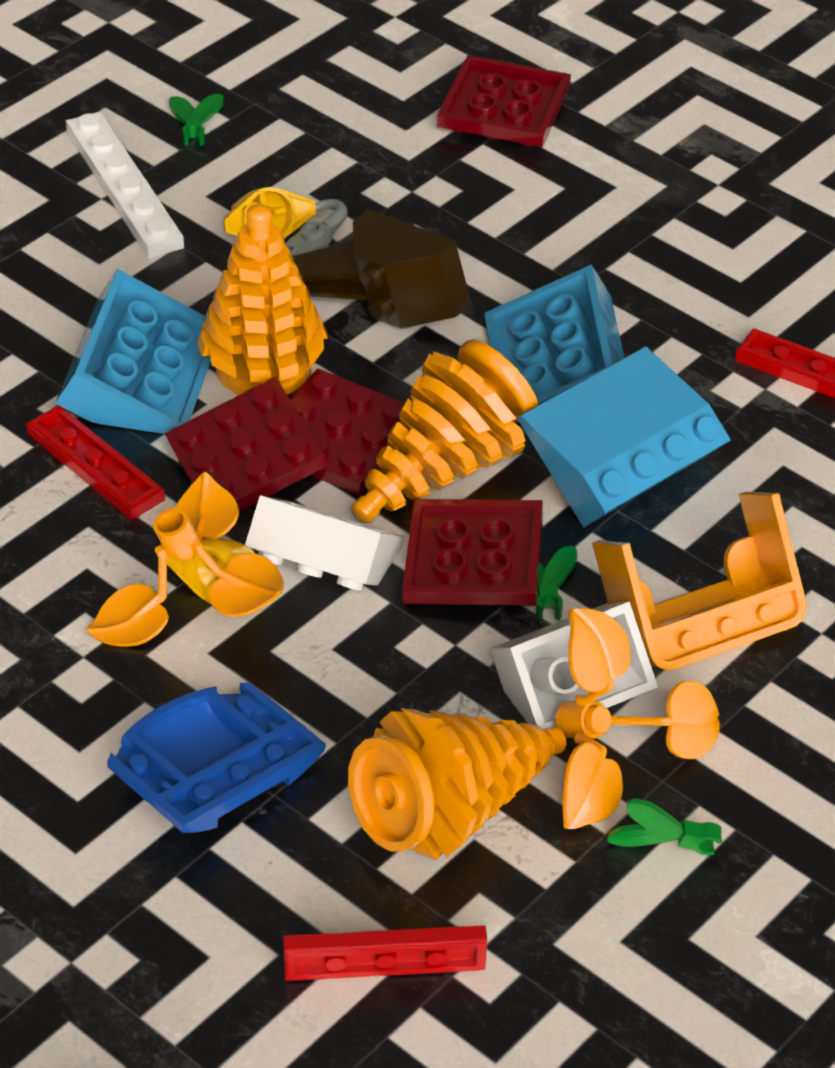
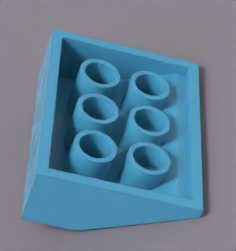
(558, 333)
(136, 360)
(621, 433)

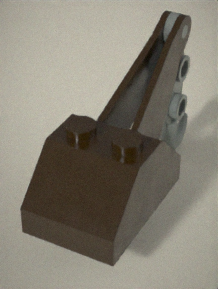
(396, 266)

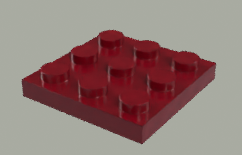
(504, 101)
(347, 425)
(249, 444)
(473, 552)

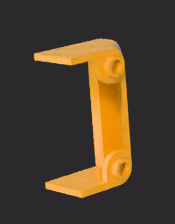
(754, 602)

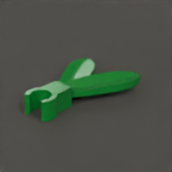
(194, 118)
(552, 578)
(660, 827)

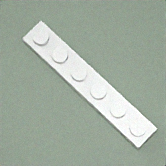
(125, 185)

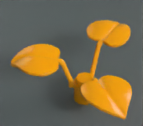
(246, 585)
(595, 655)

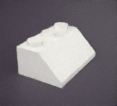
(322, 542)
(538, 672)

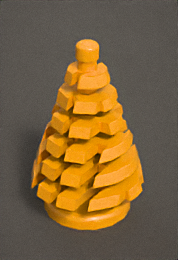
(261, 313)
(452, 426)
(440, 776)

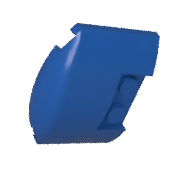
(212, 754)

